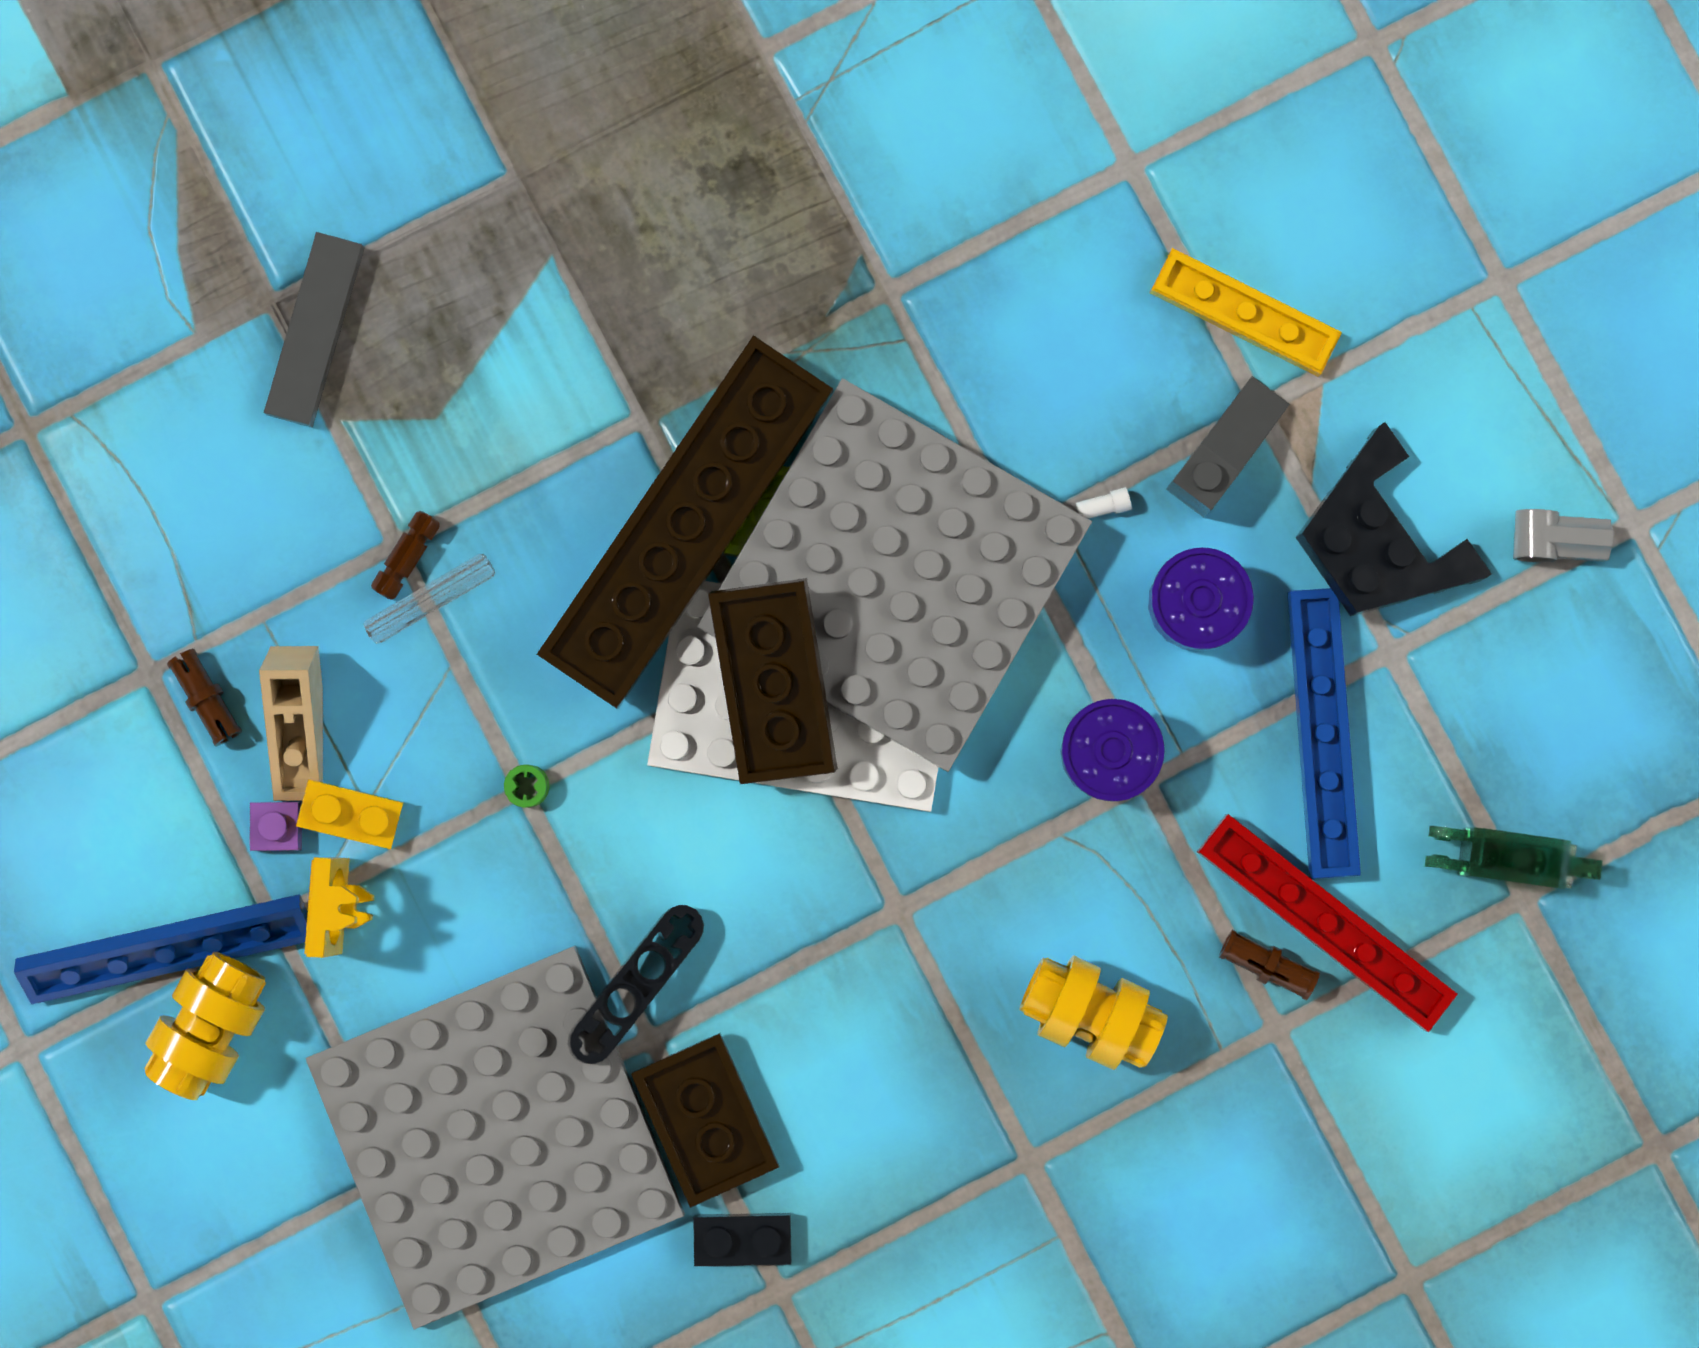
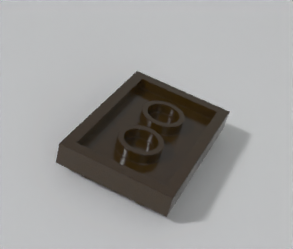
(705, 1120)

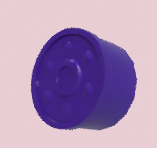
(1201, 599)
(1112, 750)

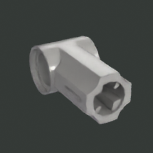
(1546, 537)

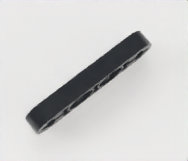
(639, 987)

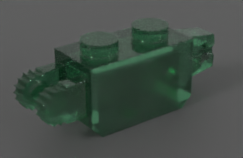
(1513, 857)

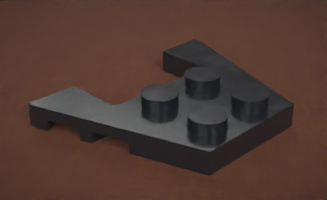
(1364, 546)

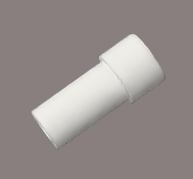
(1117, 501)

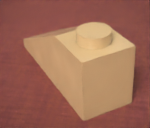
(293, 718)

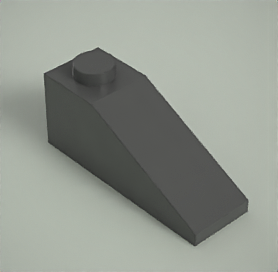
(1228, 447)

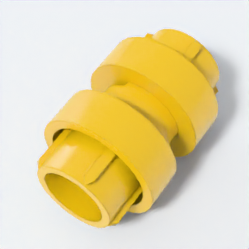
(1112, 1021)
(195, 1044)

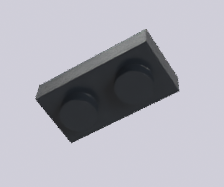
(742, 1239)

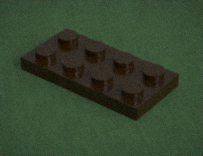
(773, 681)

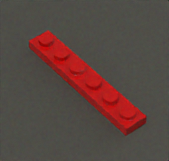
(1327, 923)

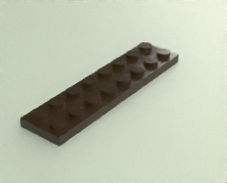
(685, 522)

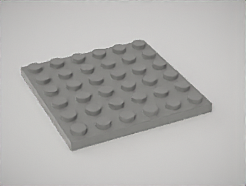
(913, 567)
(490, 1141)

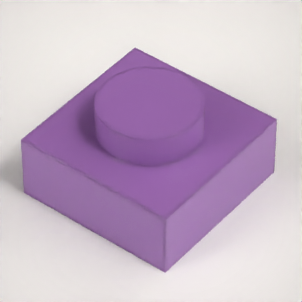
(275, 826)

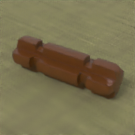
(405, 555)

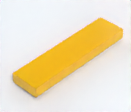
(1245, 312)

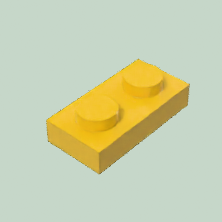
(349, 814)

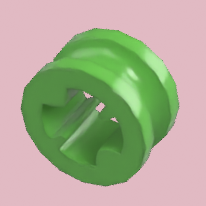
(511, 785)

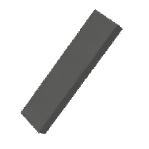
(314, 329)

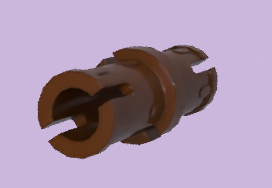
(204, 697)
(1269, 965)

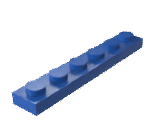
(1323, 733)
(161, 949)

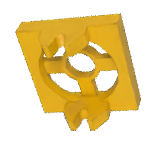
(332, 906)

